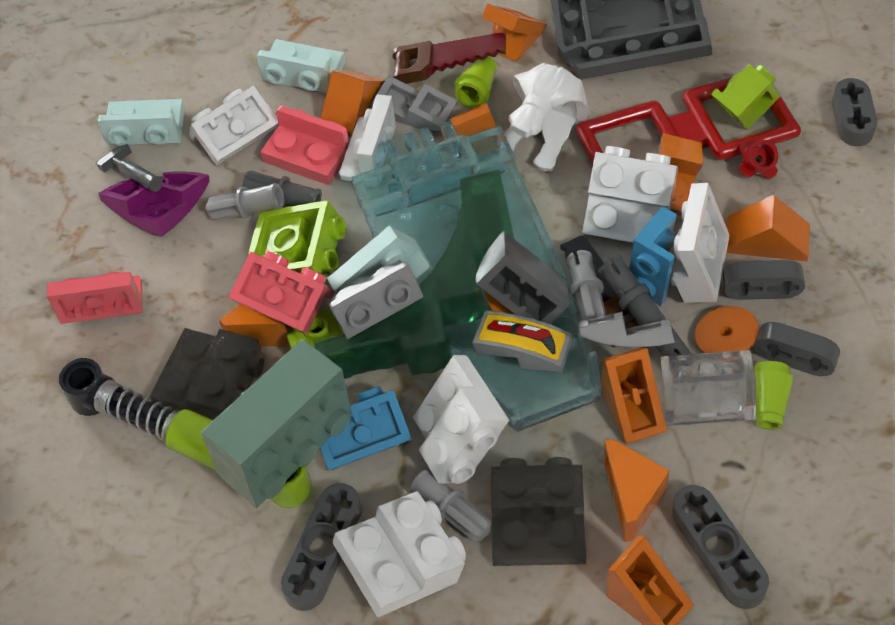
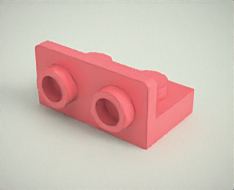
(306, 145)
(280, 292)
(96, 297)

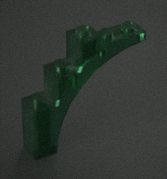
(450, 293)

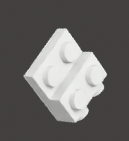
(627, 193)
(700, 247)
(458, 422)
(401, 553)

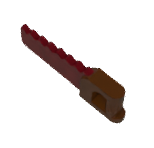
(443, 55)

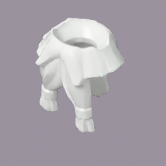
(551, 104)

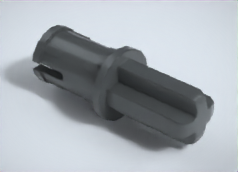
(293, 193)

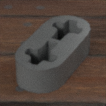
(862, 111)
(763, 279)
(797, 348)

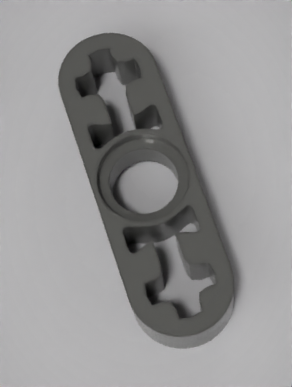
(319, 525)
(748, 567)

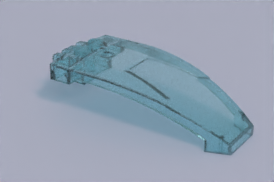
(423, 200)

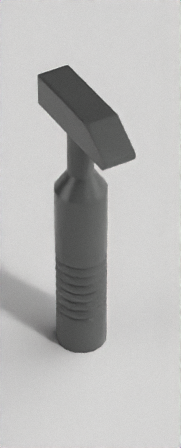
(129, 168)

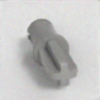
(245, 202)
(586, 285)
(452, 506)

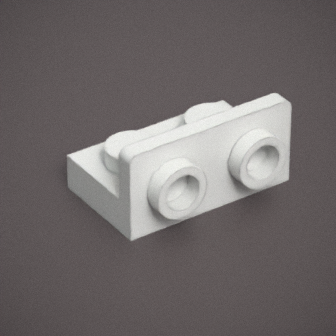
(233, 125)
(366, 147)

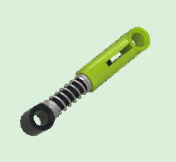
(178, 428)

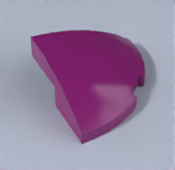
(157, 210)

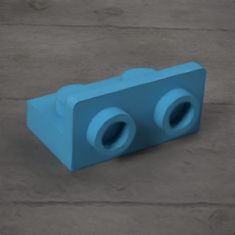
(651, 257)
(374, 427)

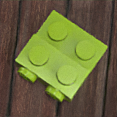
(302, 235)

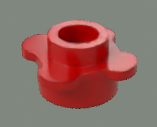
(766, 151)

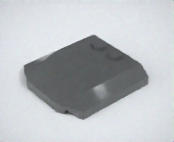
(628, 34)

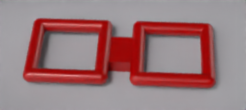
(691, 125)

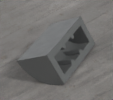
(522, 281)

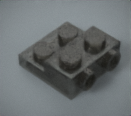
(208, 372)
(537, 513)

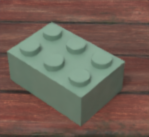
(279, 423)

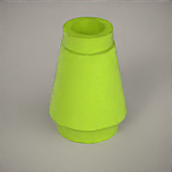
(475, 83)
(772, 393)

